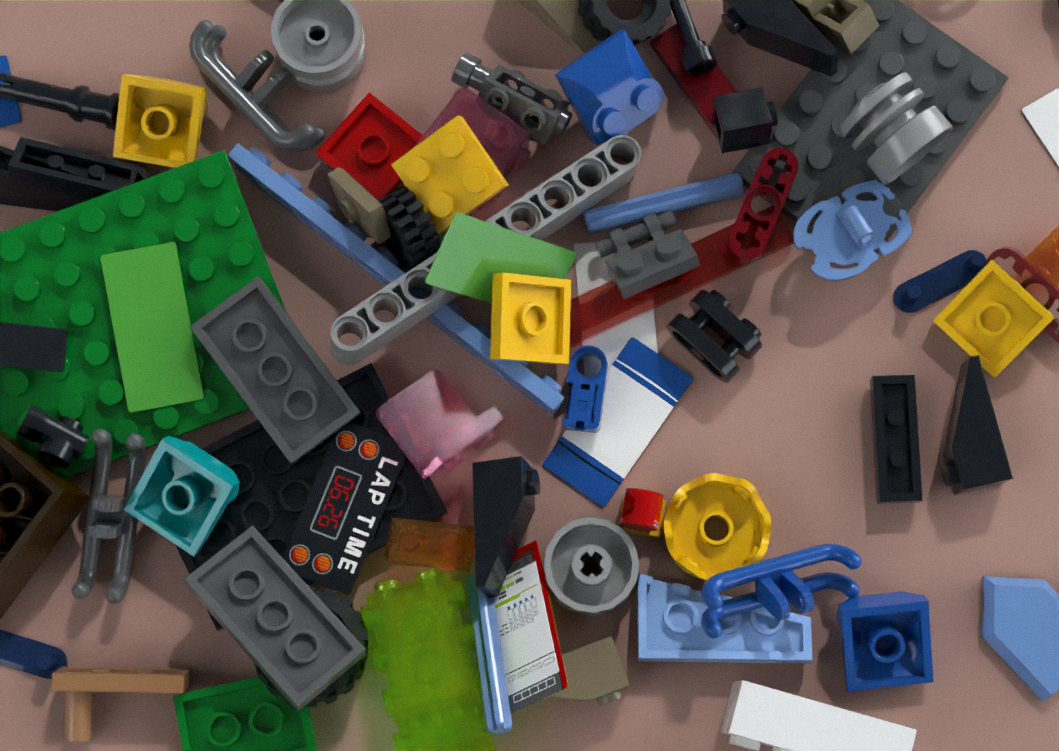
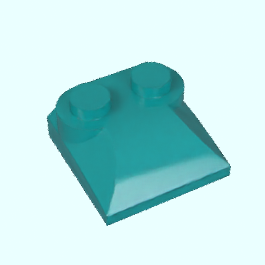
(183, 493)

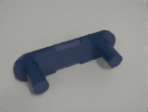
(938, 281)
(30, 655)

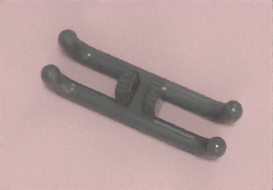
(238, 88)
(108, 518)

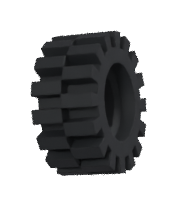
(411, 231)

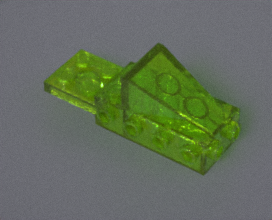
(428, 663)

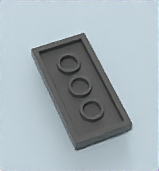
(275, 370)
(275, 617)

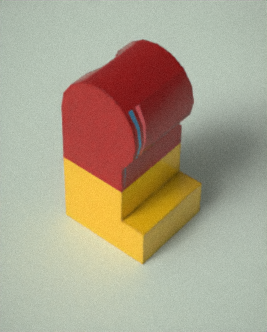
(642, 512)

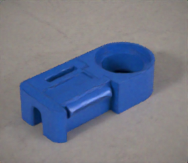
(587, 393)

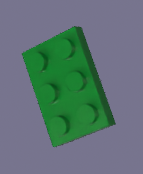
(242, 719)

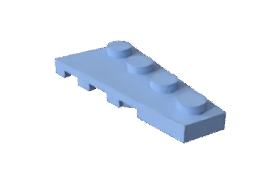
(672, 630)

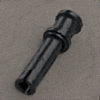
(77, 102)

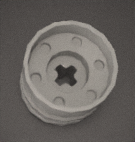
(895, 127)

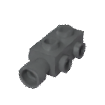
(522, 104)

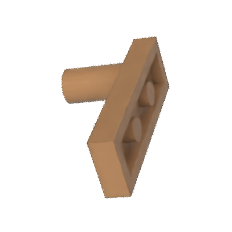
(82, 681)

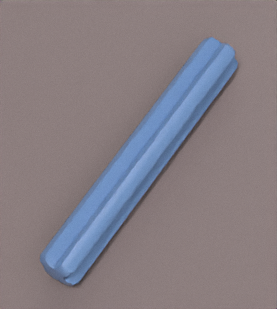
(673, 199)
(489, 660)

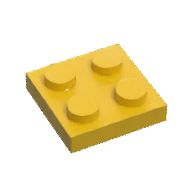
(450, 173)
(530, 318)
(993, 318)

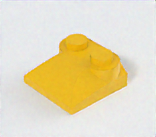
(159, 120)

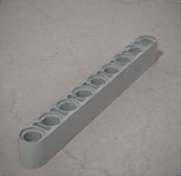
(529, 208)

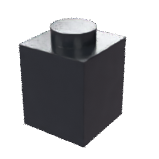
(743, 119)

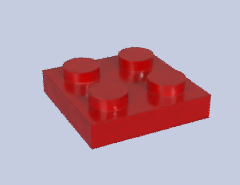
(369, 144)

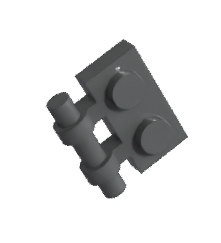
(650, 263)

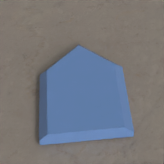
(1024, 629)

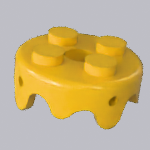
(722, 497)

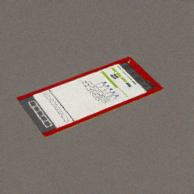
(528, 632)

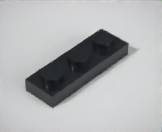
(895, 439)

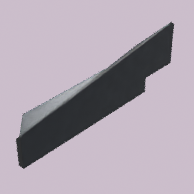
(59, 177)

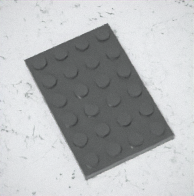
(810, 118)

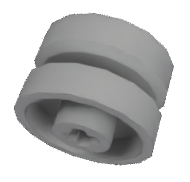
(319, 42)
(595, 541)

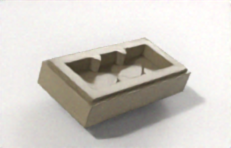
(359, 205)

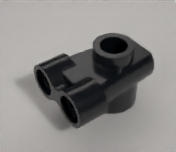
(59, 439)

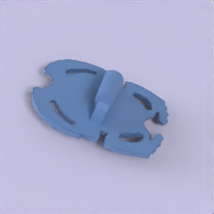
(850, 231)

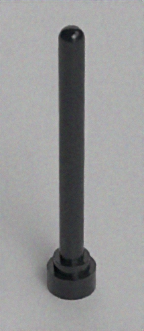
(697, 56)

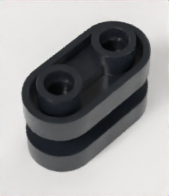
(713, 310)

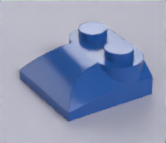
(610, 88)
(885, 640)

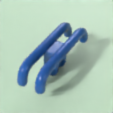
(777, 585)

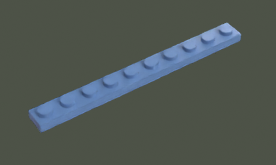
(383, 267)

